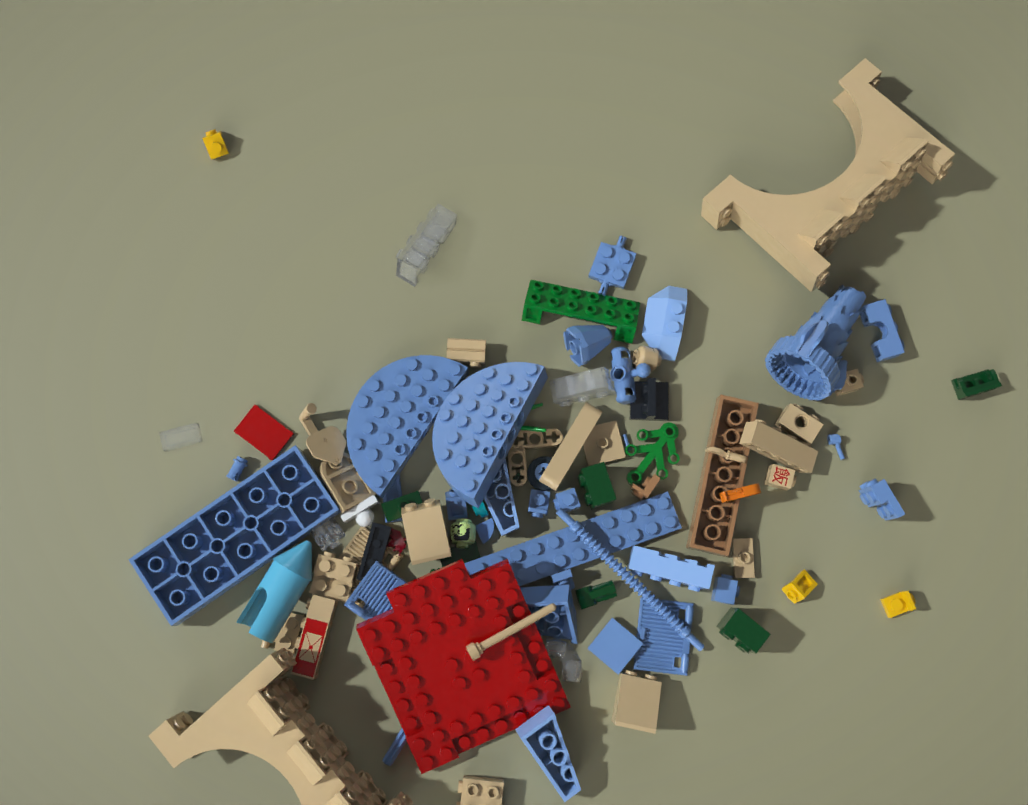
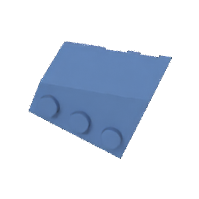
(562, 621)

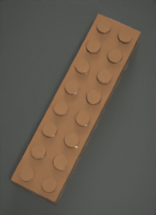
(712, 520)

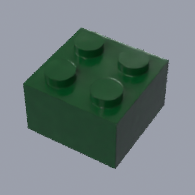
(596, 486)
(743, 630)

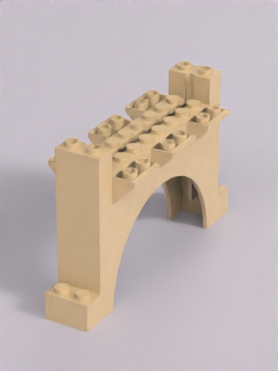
(806, 225)
(271, 721)

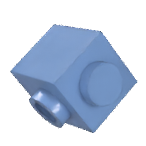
(567, 500)
(725, 589)

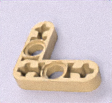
(520, 449)

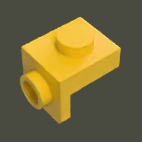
(215, 144)

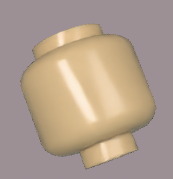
(647, 355)

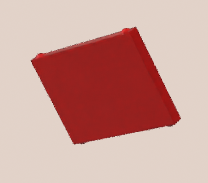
(263, 432)

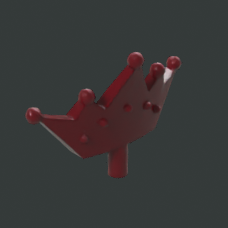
(397, 541)

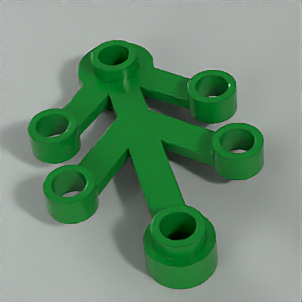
(654, 450)

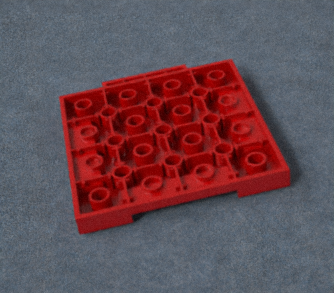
(429, 676)

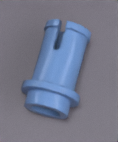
(237, 468)

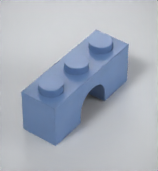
(879, 315)

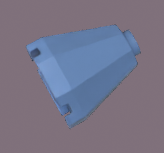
(586, 342)

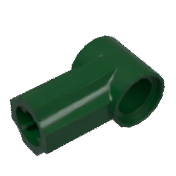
(592, 595)

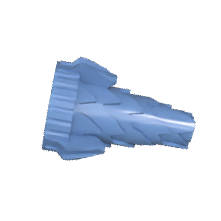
(811, 359)

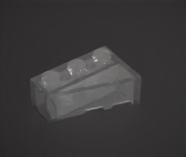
(582, 386)

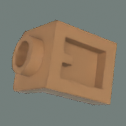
(649, 484)

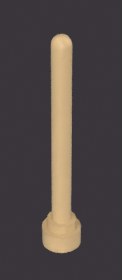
(477, 649)

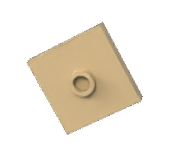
(604, 444)

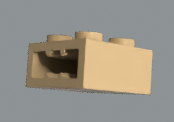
(480, 791)

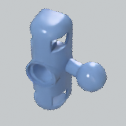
(627, 381)

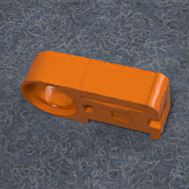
(739, 493)

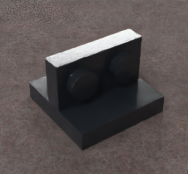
(650, 401)

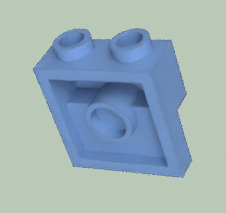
(880, 495)

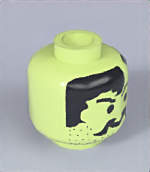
(463, 533)

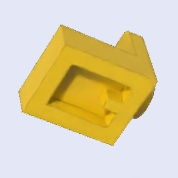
(799, 587)
(898, 603)

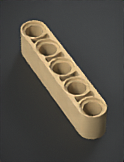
(570, 446)

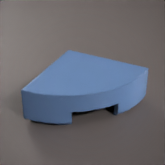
(485, 530)

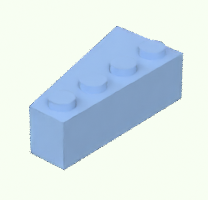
(501, 502)
(670, 568)
(548, 748)

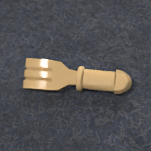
(728, 455)

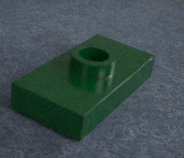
(392, 508)

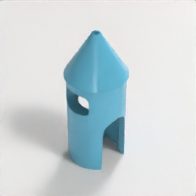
(278, 592)

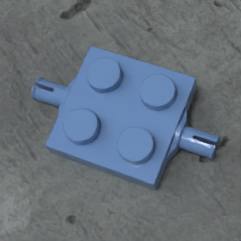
(612, 265)

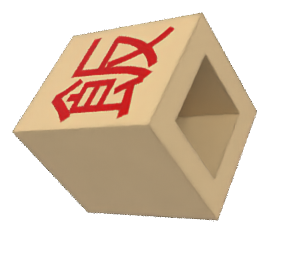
(780, 477)

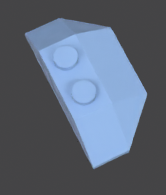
(665, 321)

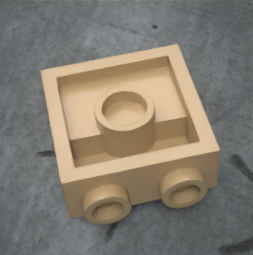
(333, 576)

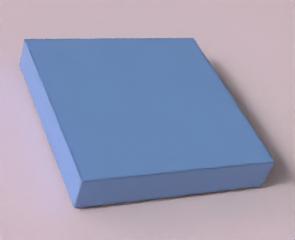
(615, 646)

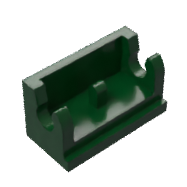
(976, 383)

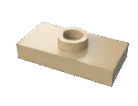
(743, 558)

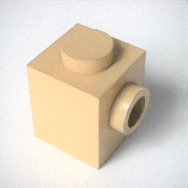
(853, 382)

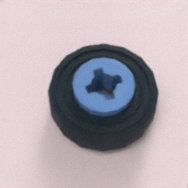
(534, 472)

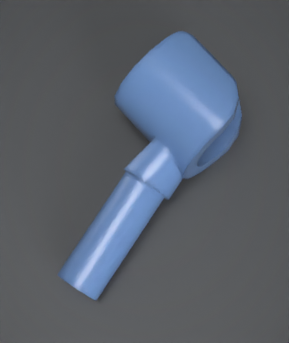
(836, 439)

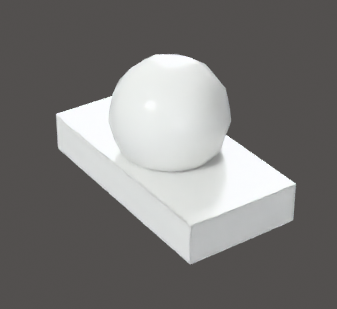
(361, 512)

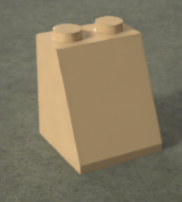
(426, 531)
(637, 702)

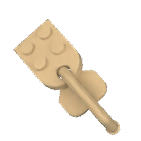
(336, 466)

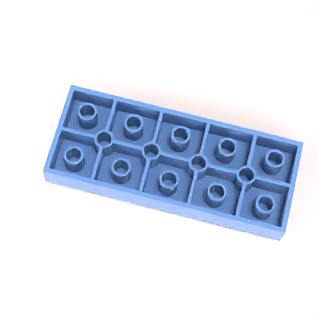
(234, 536)

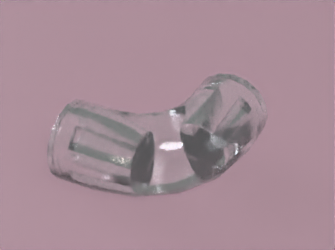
(567, 656)

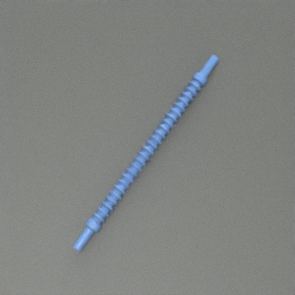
(684, 631)

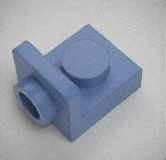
(538, 503)
(455, 506)
(563, 578)

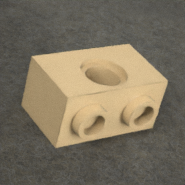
(787, 423)

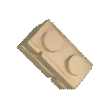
(467, 351)

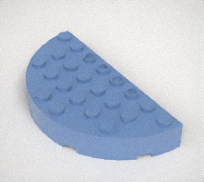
(396, 414)
(482, 423)

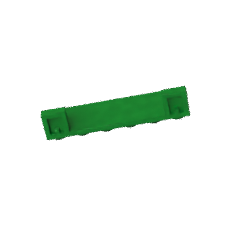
(582, 305)

